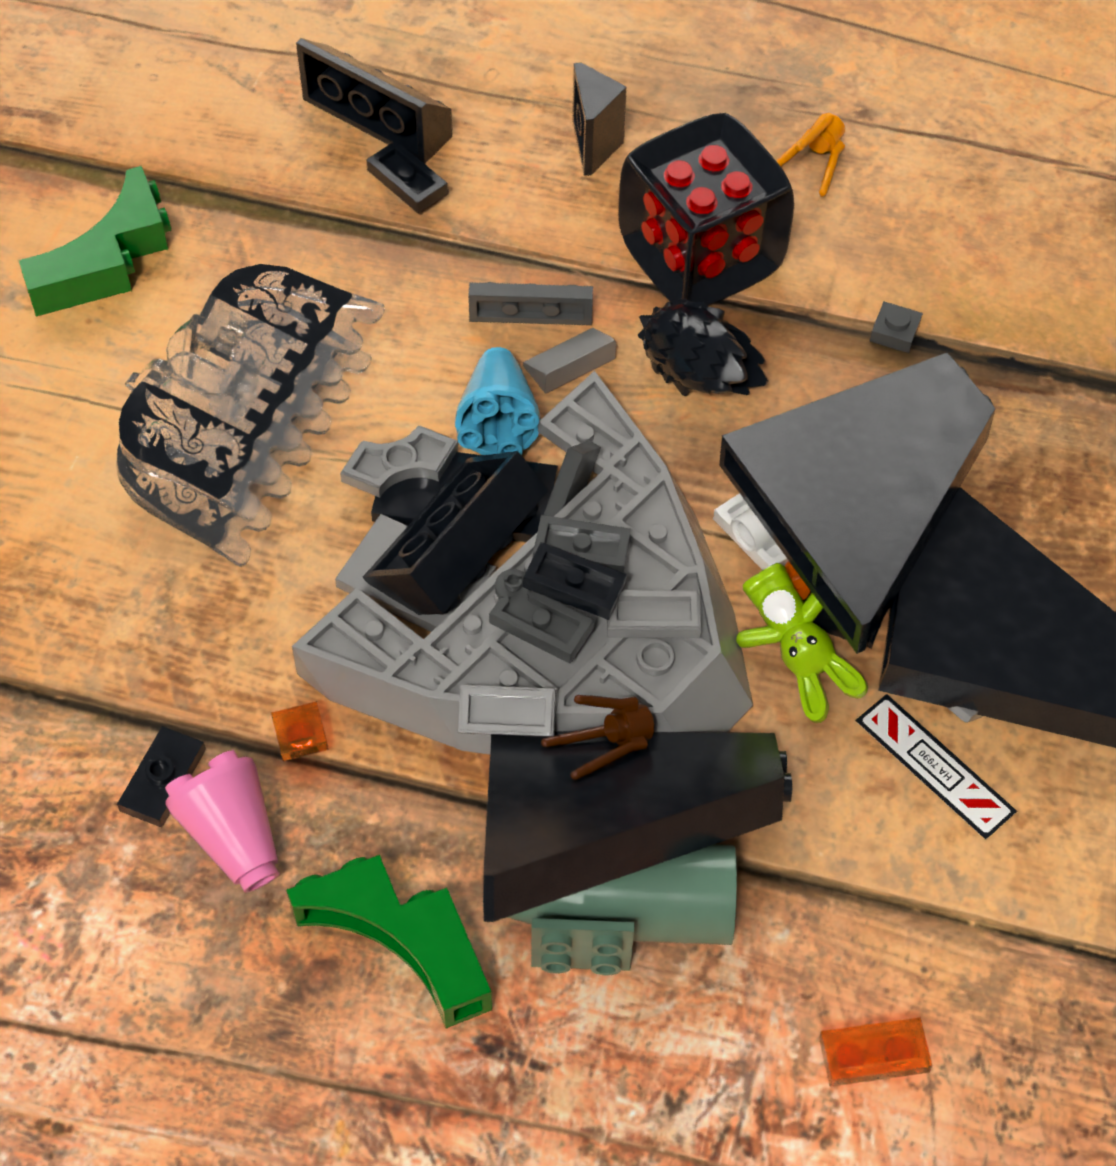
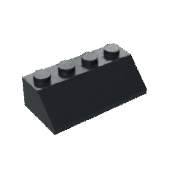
(372, 100)
(458, 533)

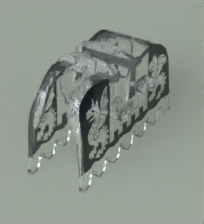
(233, 400)

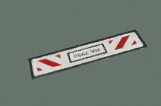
(936, 766)

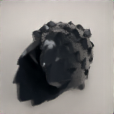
(700, 349)

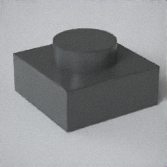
(896, 327)

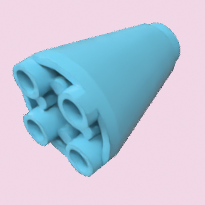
(497, 407)

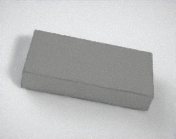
(656, 614)
(507, 710)

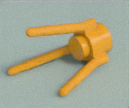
(821, 138)

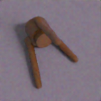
(627, 725)

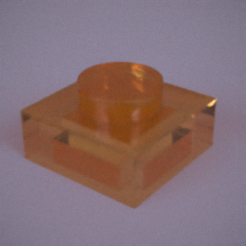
(299, 731)

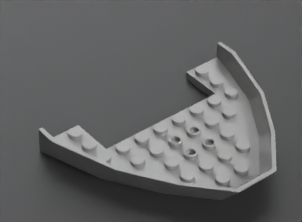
(689, 684)

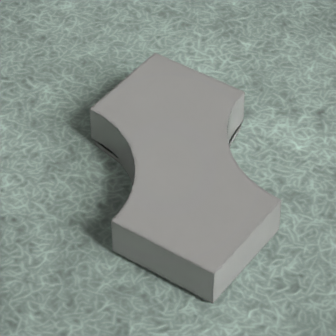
(380, 466)

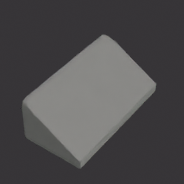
(571, 359)

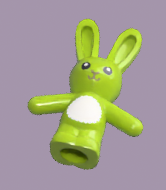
(803, 644)

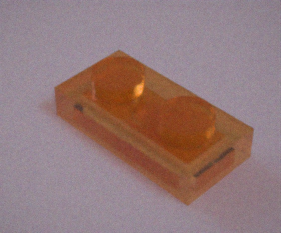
(875, 1051)

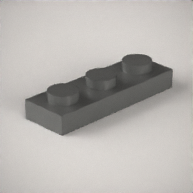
(530, 303)

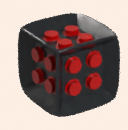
(705, 209)

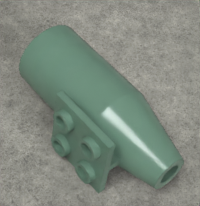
(669, 902)

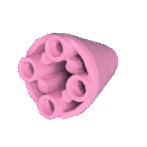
(228, 818)

